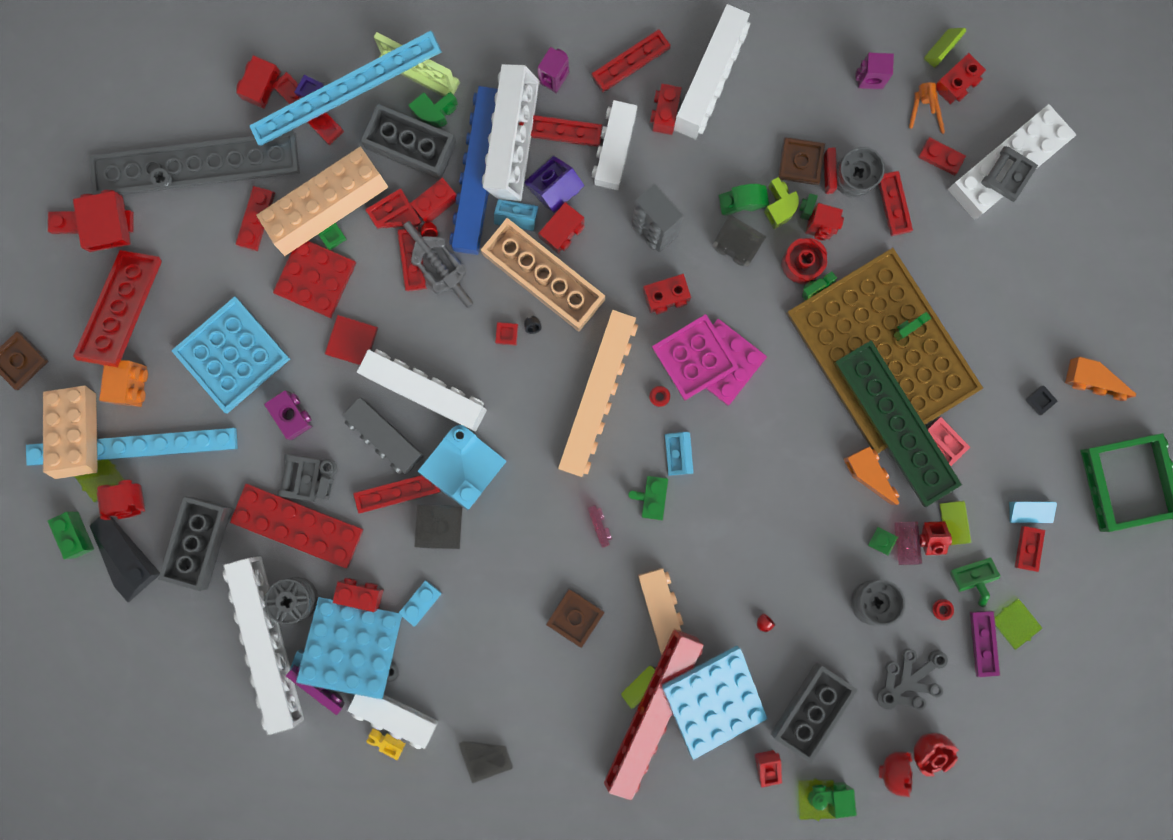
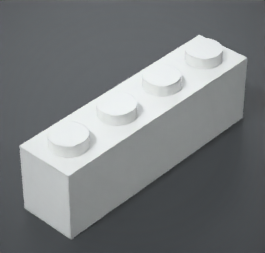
(615, 145)
(396, 718)

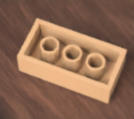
(69, 432)

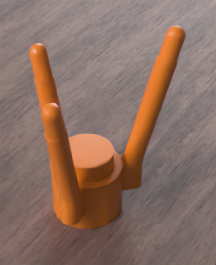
(928, 95)

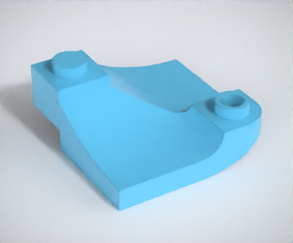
(462, 466)

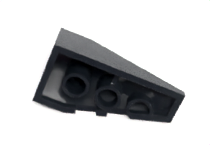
(124, 561)

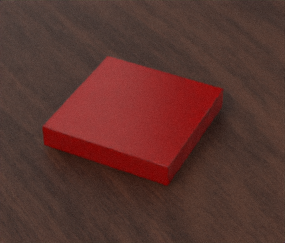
(350, 340)

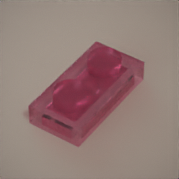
(603, 534)
(908, 543)

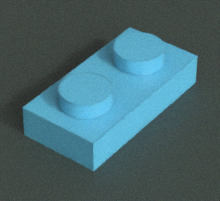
(420, 603)

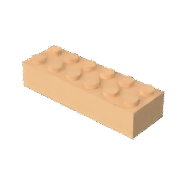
(322, 201)
(543, 274)

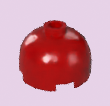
(934, 753)
(897, 773)

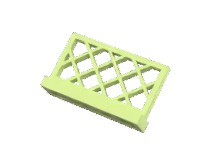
(426, 73)

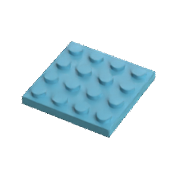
(230, 355)
(349, 649)
(714, 702)

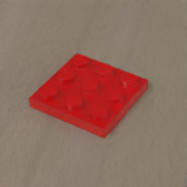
(315, 278)

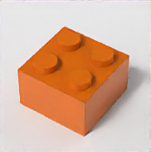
(124, 384)

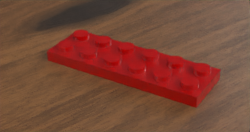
(117, 309)
(296, 526)

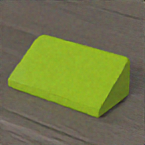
(944, 46)
(956, 520)
(635, 691)

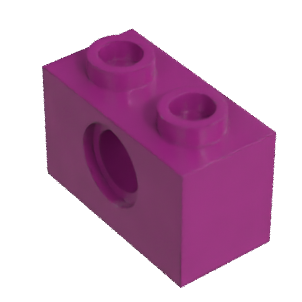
(553, 69)
(875, 70)
(278, 409)

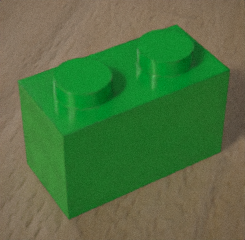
(70, 535)

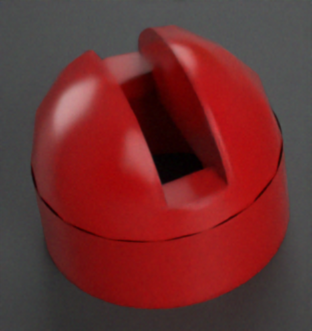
(429, 230)
(765, 623)

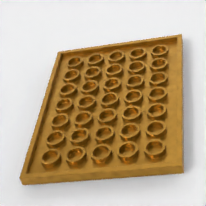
(869, 308)

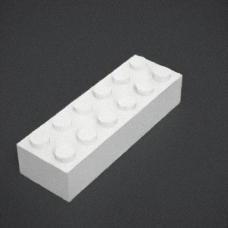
(712, 72)
(508, 140)
(1035, 140)
(416, 387)

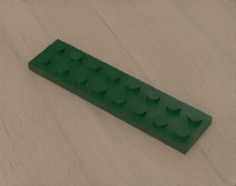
(898, 424)

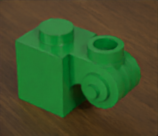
(839, 799)

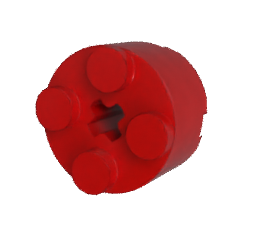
(804, 248)
(120, 500)

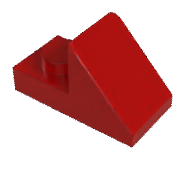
(769, 768)

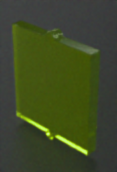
(106, 475)
(1016, 624)
(807, 811)

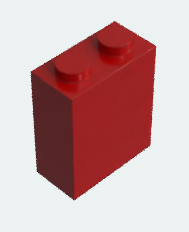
(101, 221)

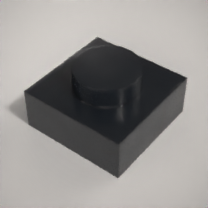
(1041, 400)

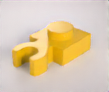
(388, 744)

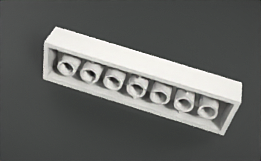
(263, 645)

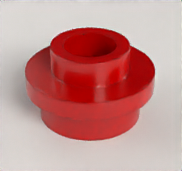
(659, 389)
(948, 612)

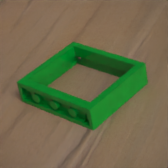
(1098, 485)

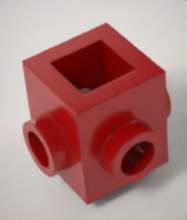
(935, 538)

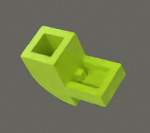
(785, 205)

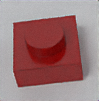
(506, 333)

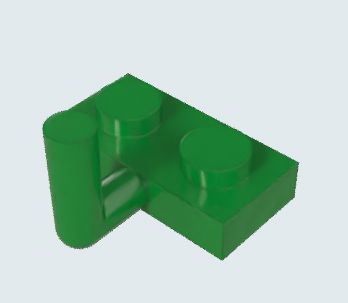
(653, 497)
(977, 576)

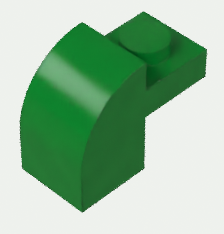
(433, 113)
(744, 197)

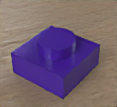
(307, 86)

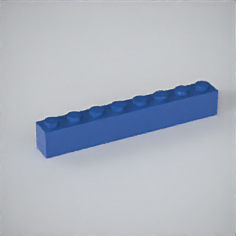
(473, 197)

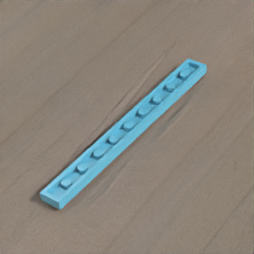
(346, 88)
(152, 445)

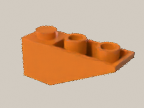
(1093, 375)
(867, 470)

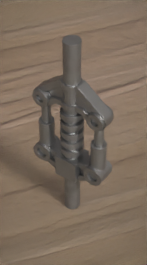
(424, 246)

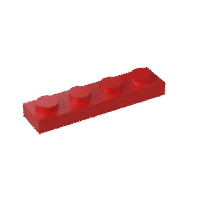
(630, 60)
(323, 124)
(566, 131)
(65, 222)
(394, 493)

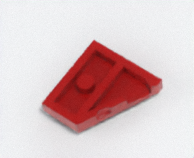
(393, 211)

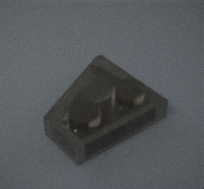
(485, 759)

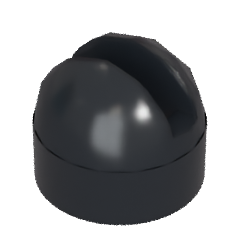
(532, 321)

